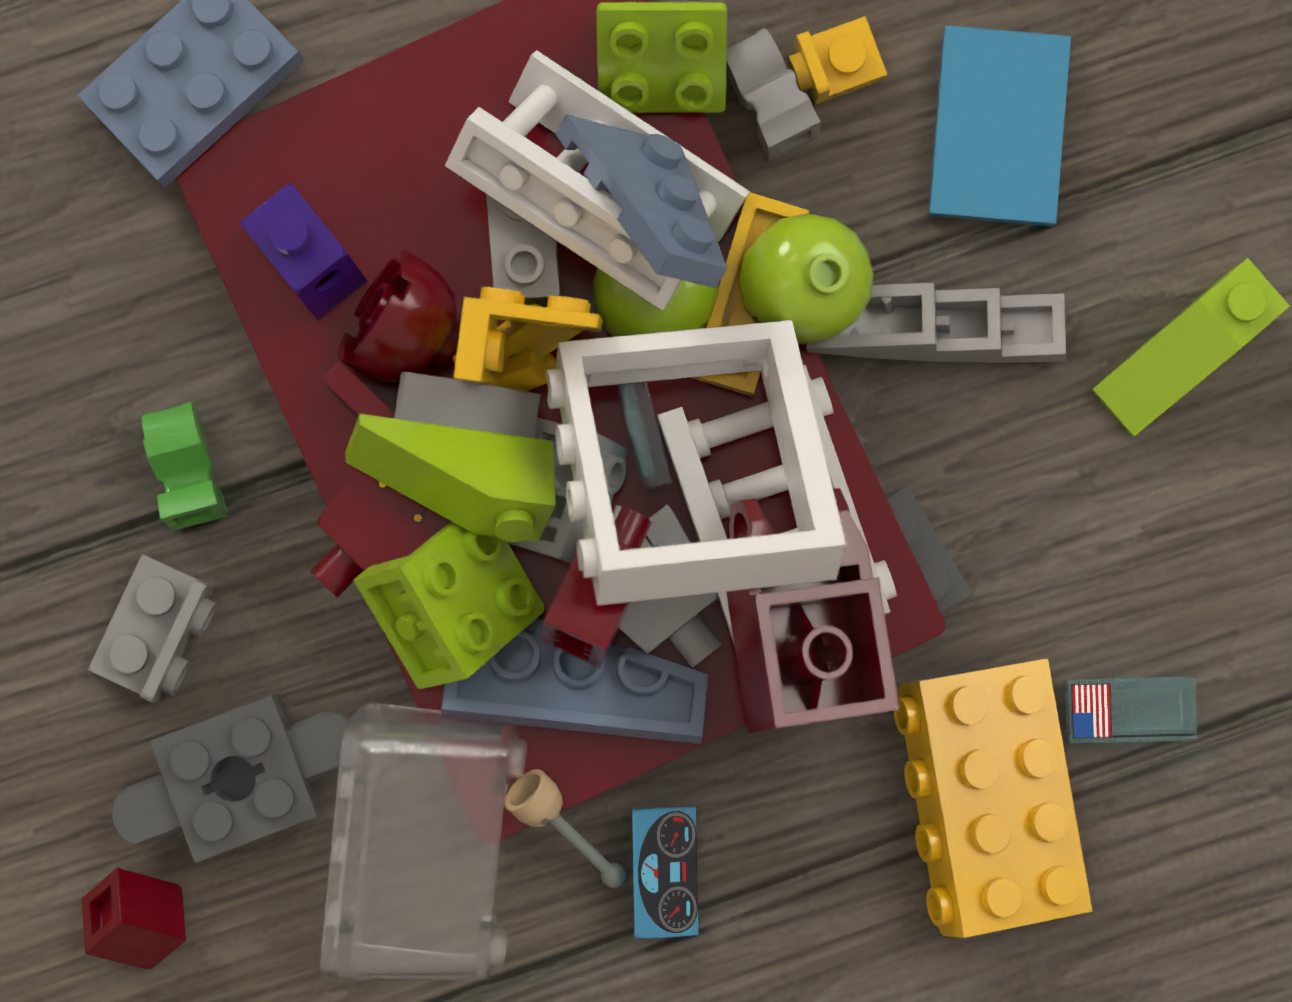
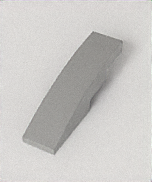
(953, 326)

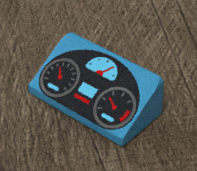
(665, 872)

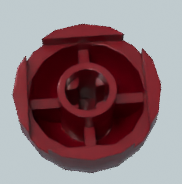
(402, 322)

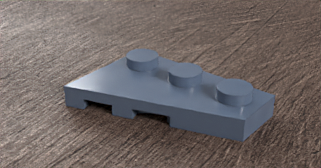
(656, 196)

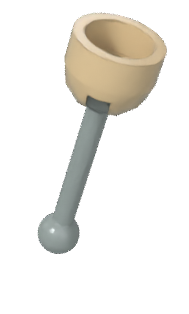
(538, 801)

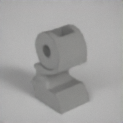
(771, 90)

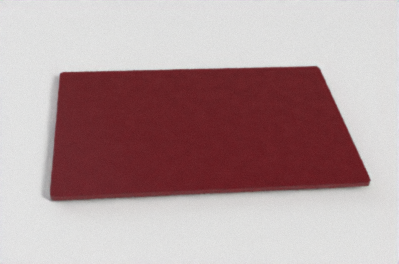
(374, 171)

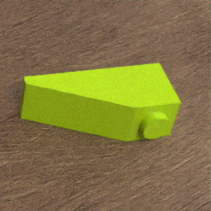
(1190, 347)
(467, 475)

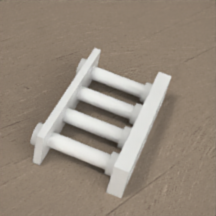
(553, 191)
(713, 501)

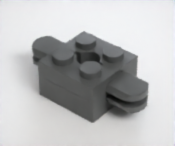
(233, 778)

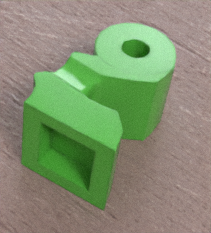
(182, 462)

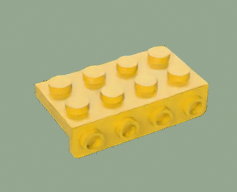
(992, 799)

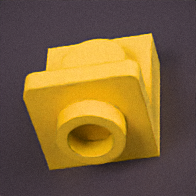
(837, 60)

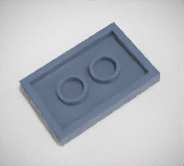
(189, 81)

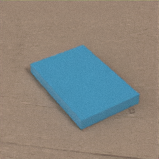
(999, 126)

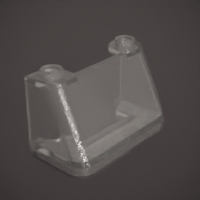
(417, 846)

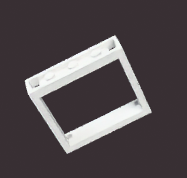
(708, 566)

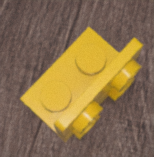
(484, 347)

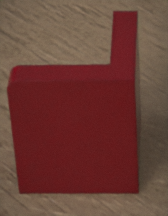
(133, 919)

